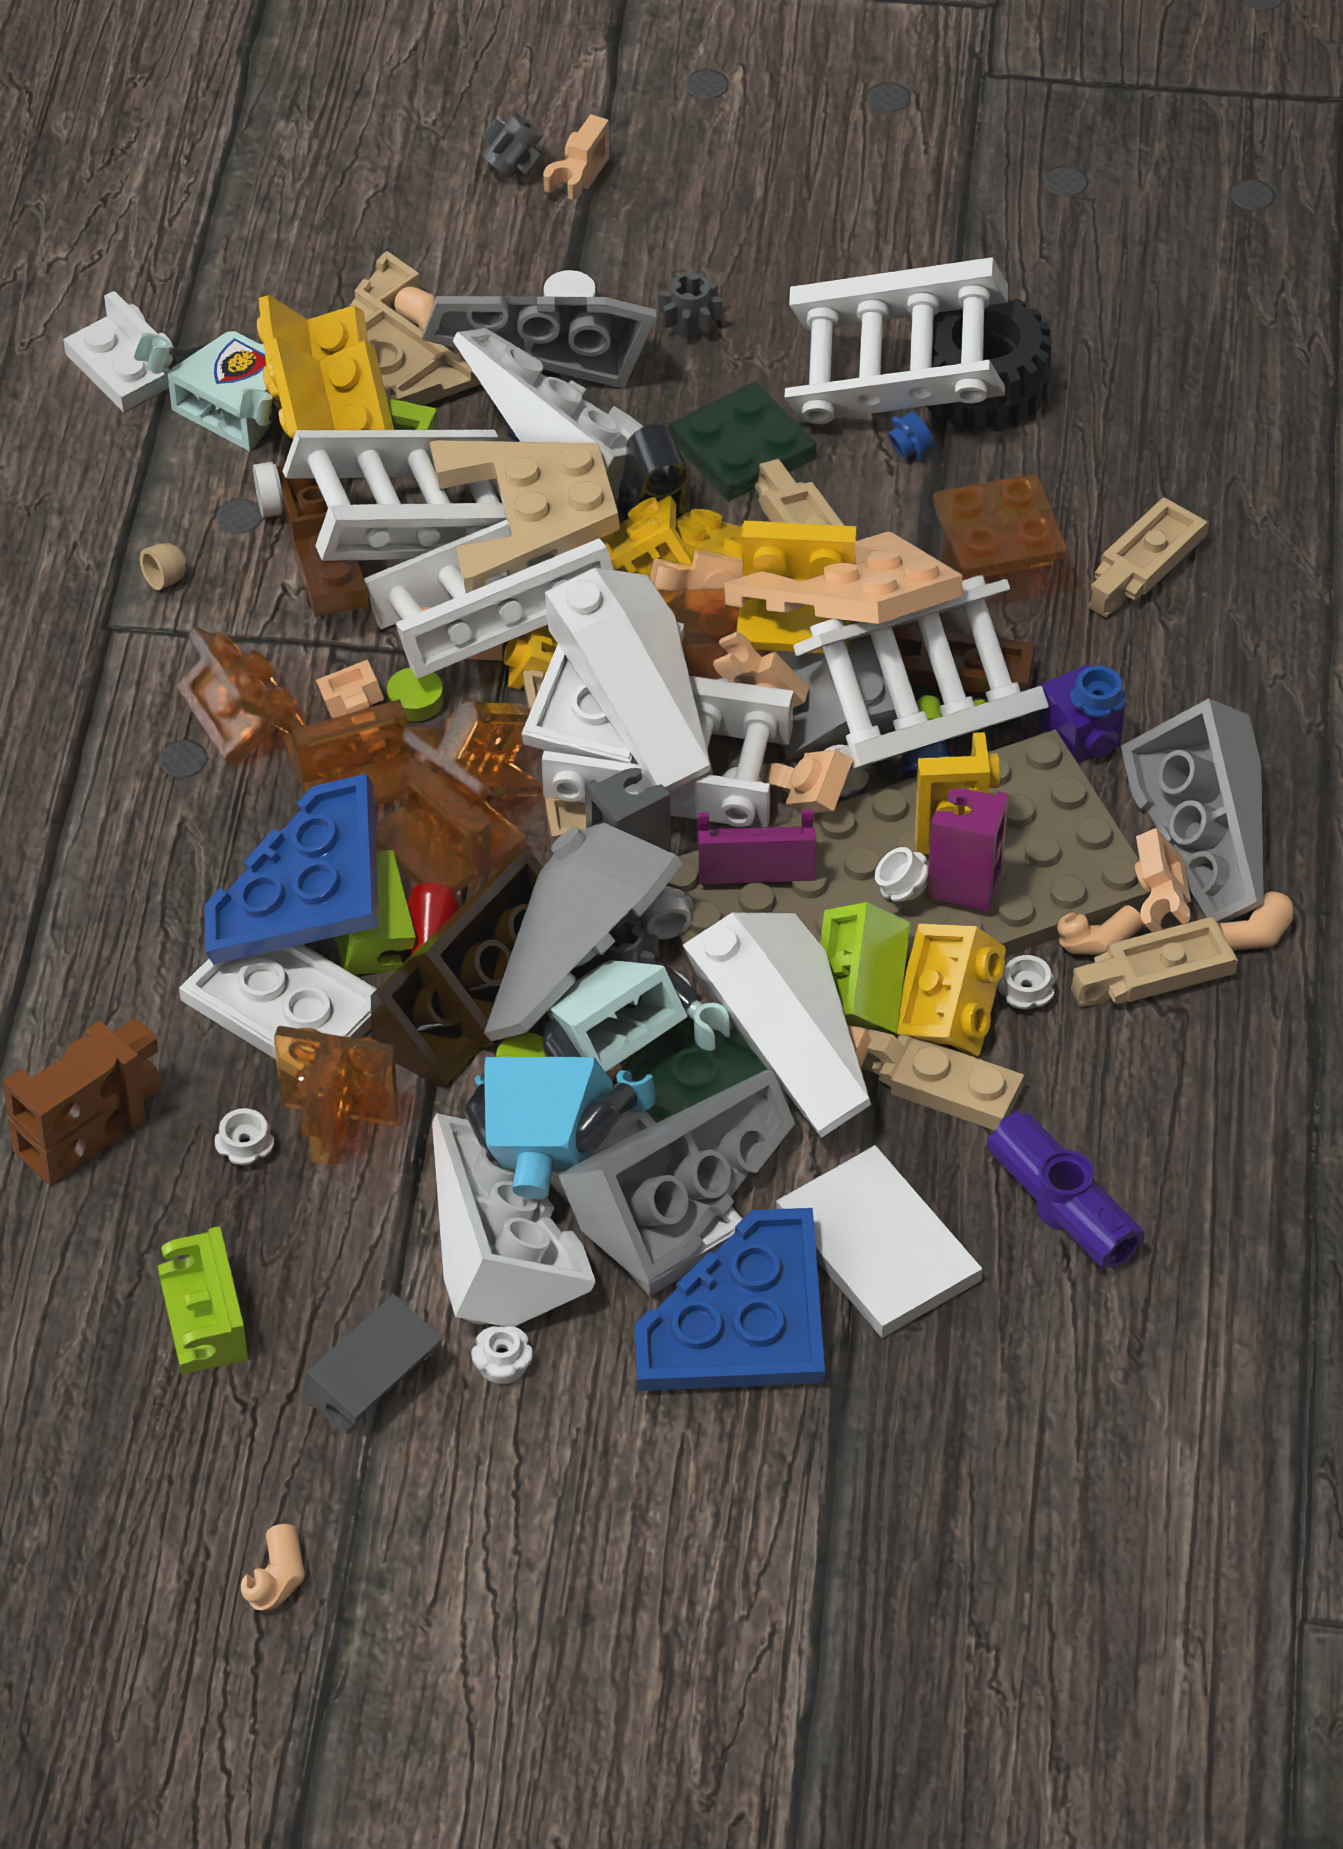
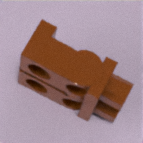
(82, 1098)

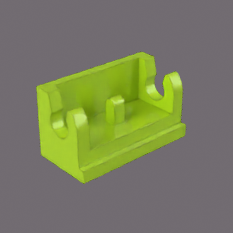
(361, 949)
(867, 963)
(202, 1302)

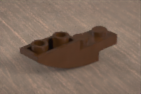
(326, 584)

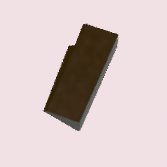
(445, 991)

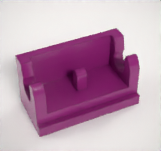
(968, 849)
(756, 853)

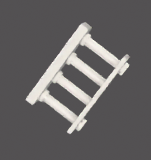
(888, 296)
(388, 528)
(473, 621)
(723, 709)
(958, 712)

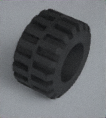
(1019, 352)

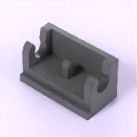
(640, 815)
(368, 1363)

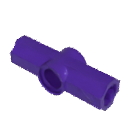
(1083, 1207)

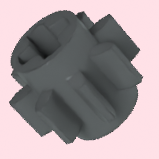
(512, 145)
(690, 305)
(628, 945)

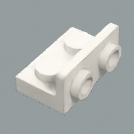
(107, 354)

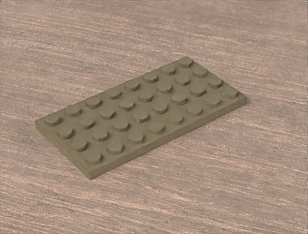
(1057, 859)

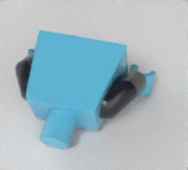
(549, 1113)

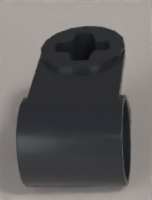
(653, 469)

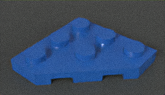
(303, 881)
(740, 1312)

